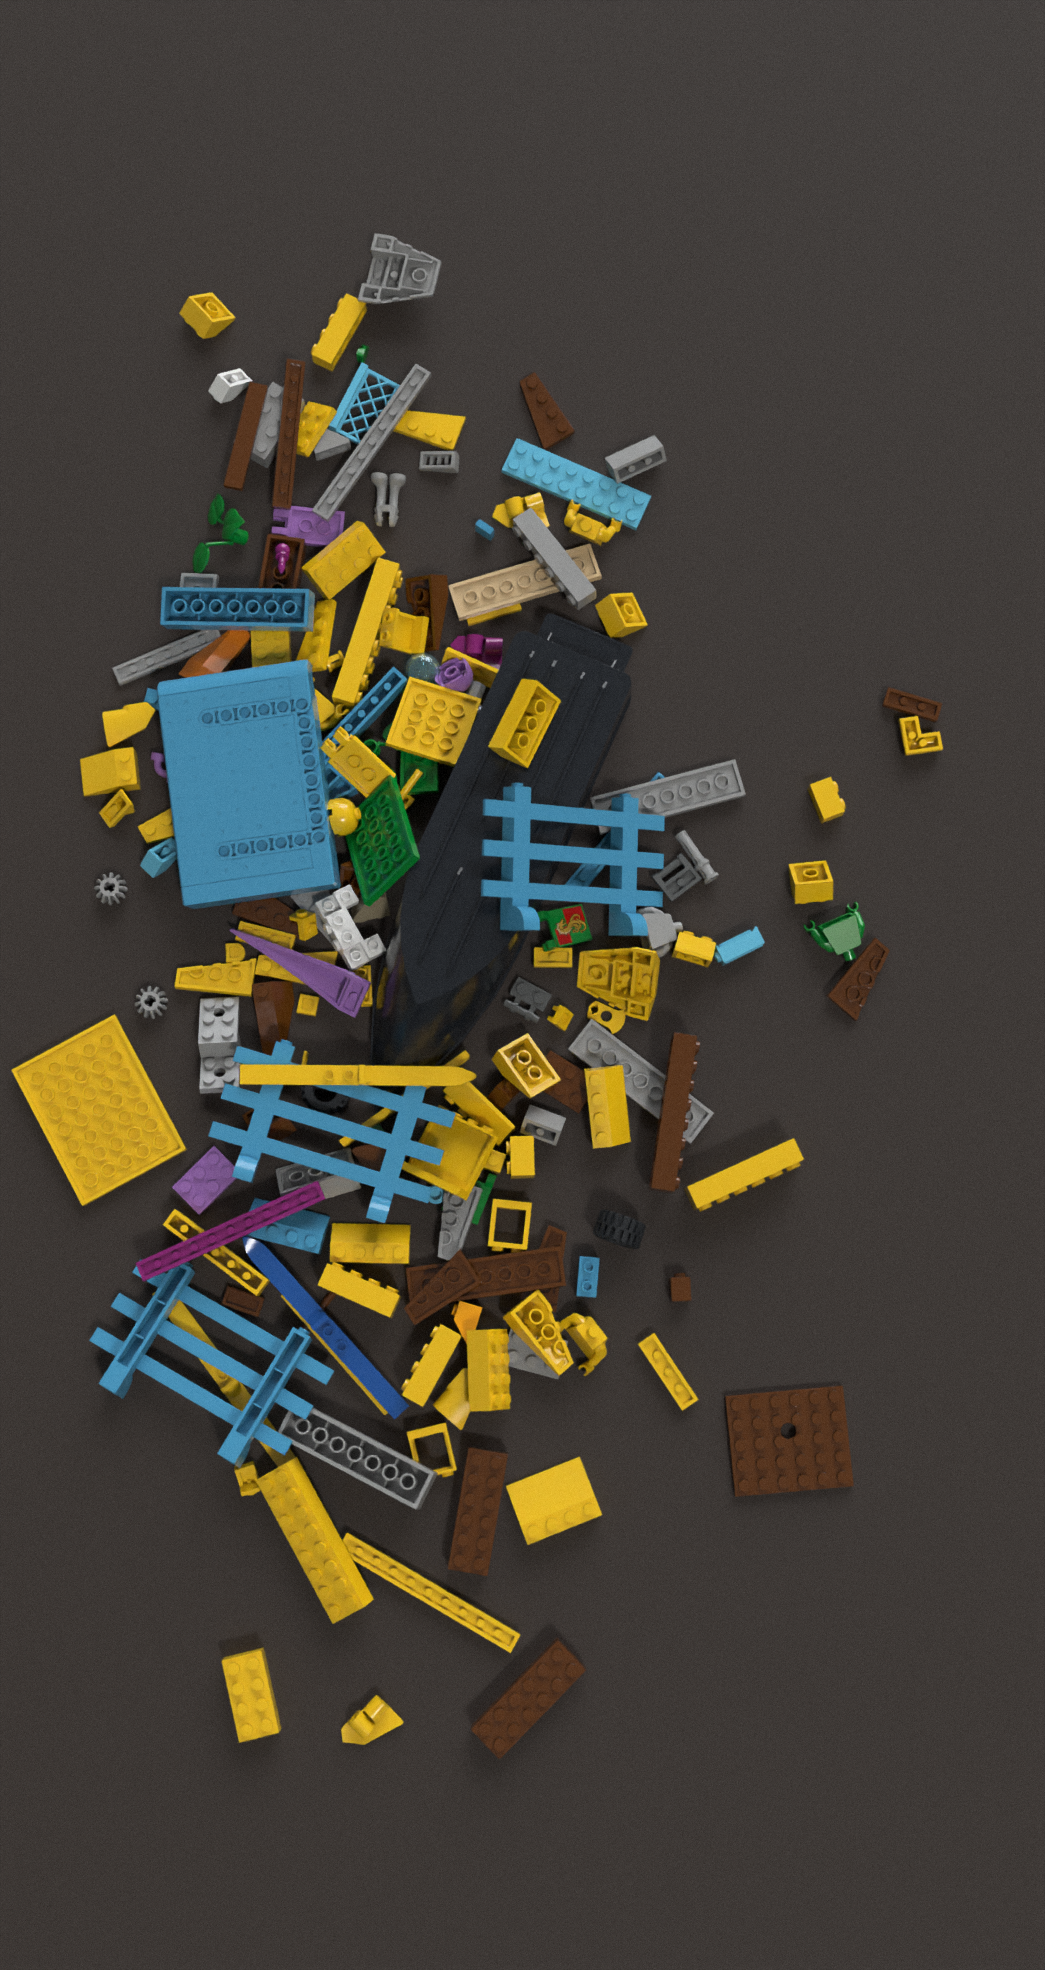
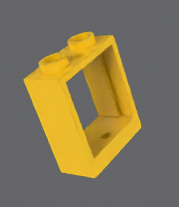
(511, 1205)
(442, 1427)

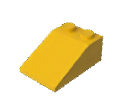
(110, 772)
(525, 1066)

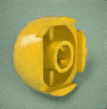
(344, 816)

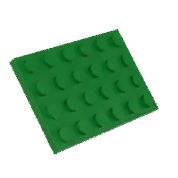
(382, 842)

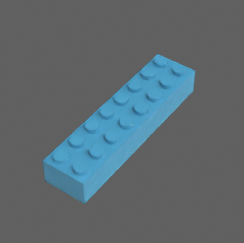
(237, 609)

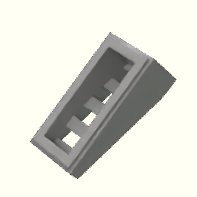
(453, 455)

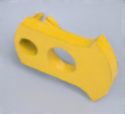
(614, 1024)

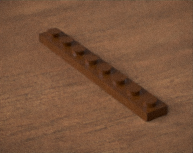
(288, 434)

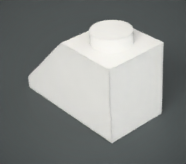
(229, 385)

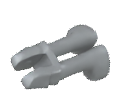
(380, 480)

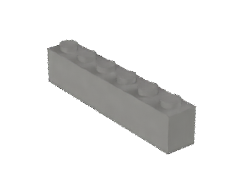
(554, 559)

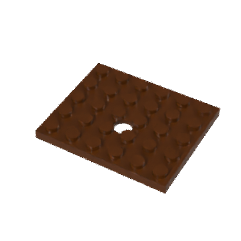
(808, 1461)

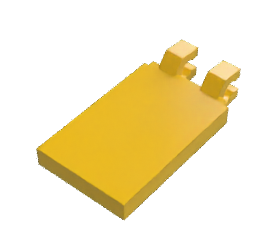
(356, 762)

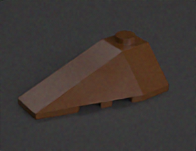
(429, 598)
(274, 1010)

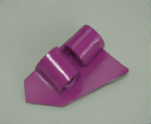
(480, 648)

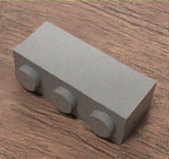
(635, 459)

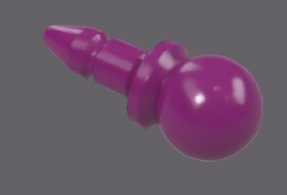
(282, 555)

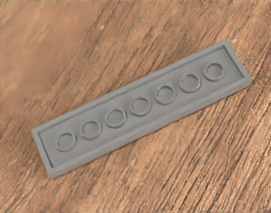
(680, 792)
(642, 1080)

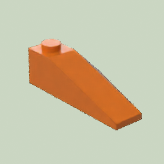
(218, 655)

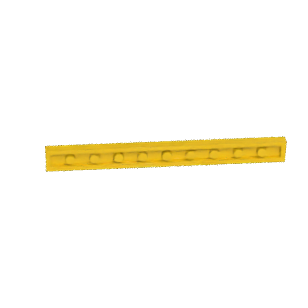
(431, 1593)

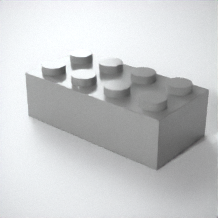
(268, 431)

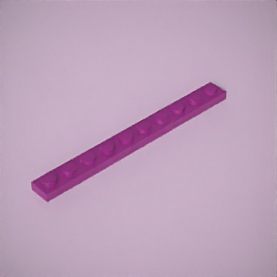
(230, 1231)

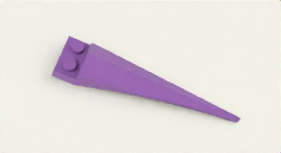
(333, 983)

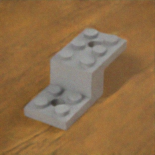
(218, 1042)

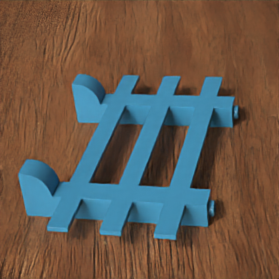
(622, 858)
(398, 1144)
(268, 1388)

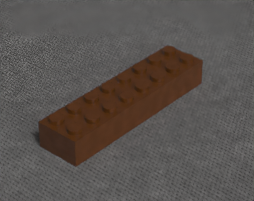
(673, 1113)

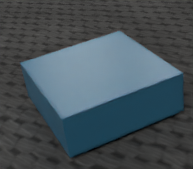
(484, 530)

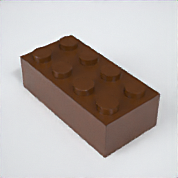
(291, 577)

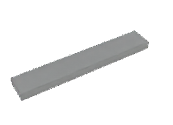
(164, 656)

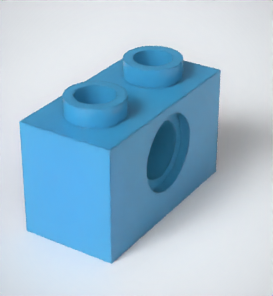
(587, 1277)

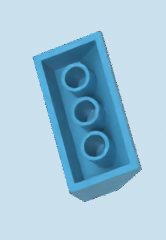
(300, 1230)

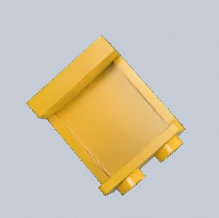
(403, 631)

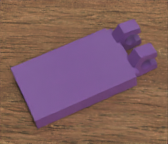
(304, 524)

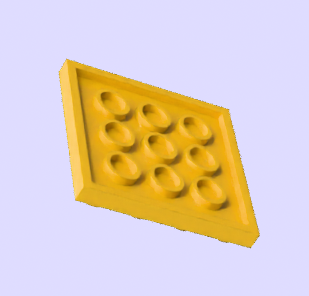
(433, 721)

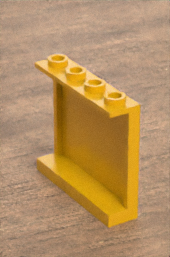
(464, 1155)

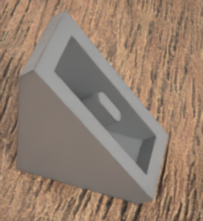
(331, 444)

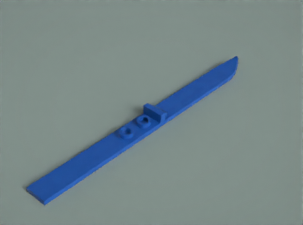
(325, 1327)

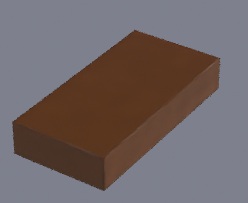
(243, 1301)

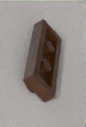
(912, 704)

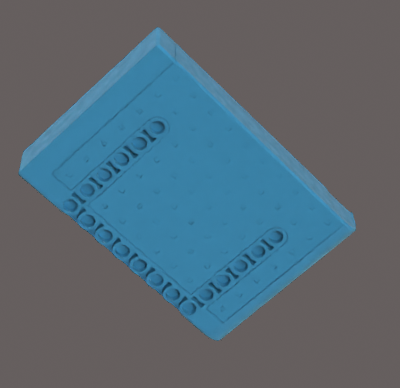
(247, 785)

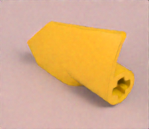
(515, 506)
(126, 722)
(455, 1400)
(370, 1723)

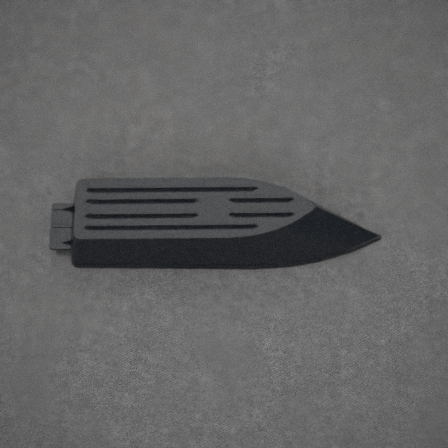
(446, 938)

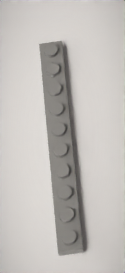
(371, 443)

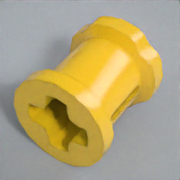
(330, 665)

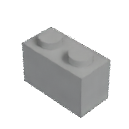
(542, 1125)

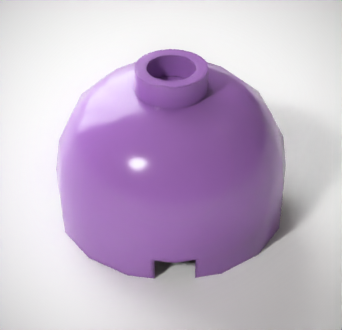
(455, 675)

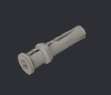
(701, 863)

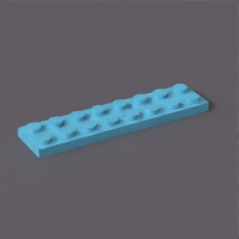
(576, 482)

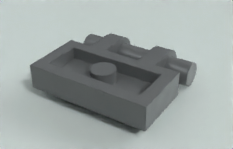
(530, 995)

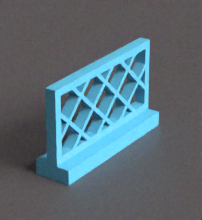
(352, 395)

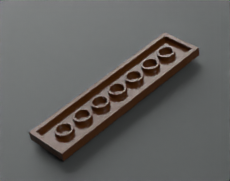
(501, 1273)

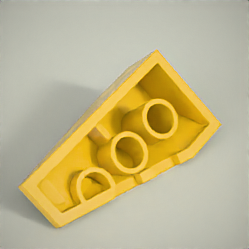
(536, 1326)

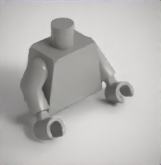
(660, 930)

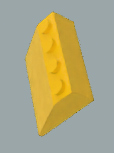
(553, 1500)

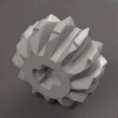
(104, 892)
(146, 998)

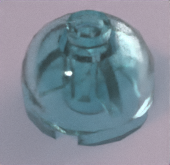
(423, 667)

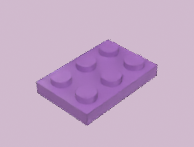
(206, 1180)

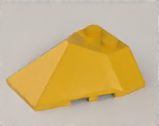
(622, 978)

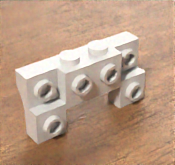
(344, 931)

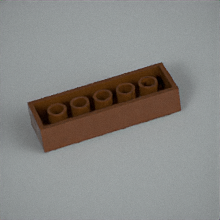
(478, 1511)
(528, 1698)

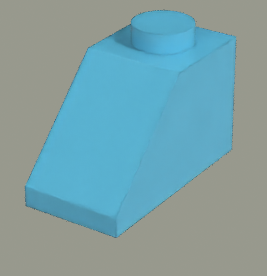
(160, 858)

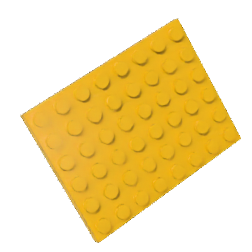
(99, 1110)

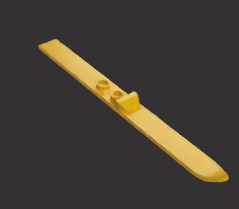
(354, 1075)
(229, 1386)

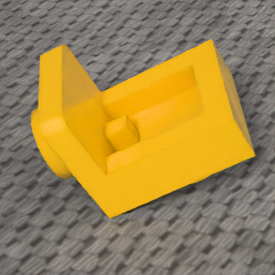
(306, 923)
(247, 1478)

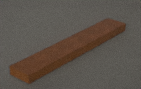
(246, 436)

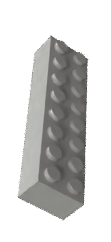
(360, 1456)

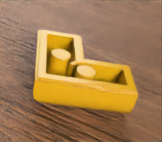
(914, 741)

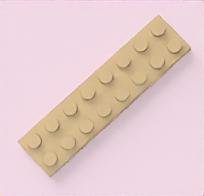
(514, 585)

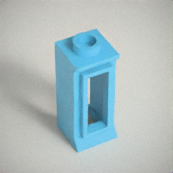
(738, 946)

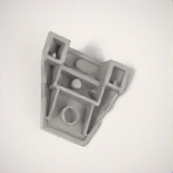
(398, 272)

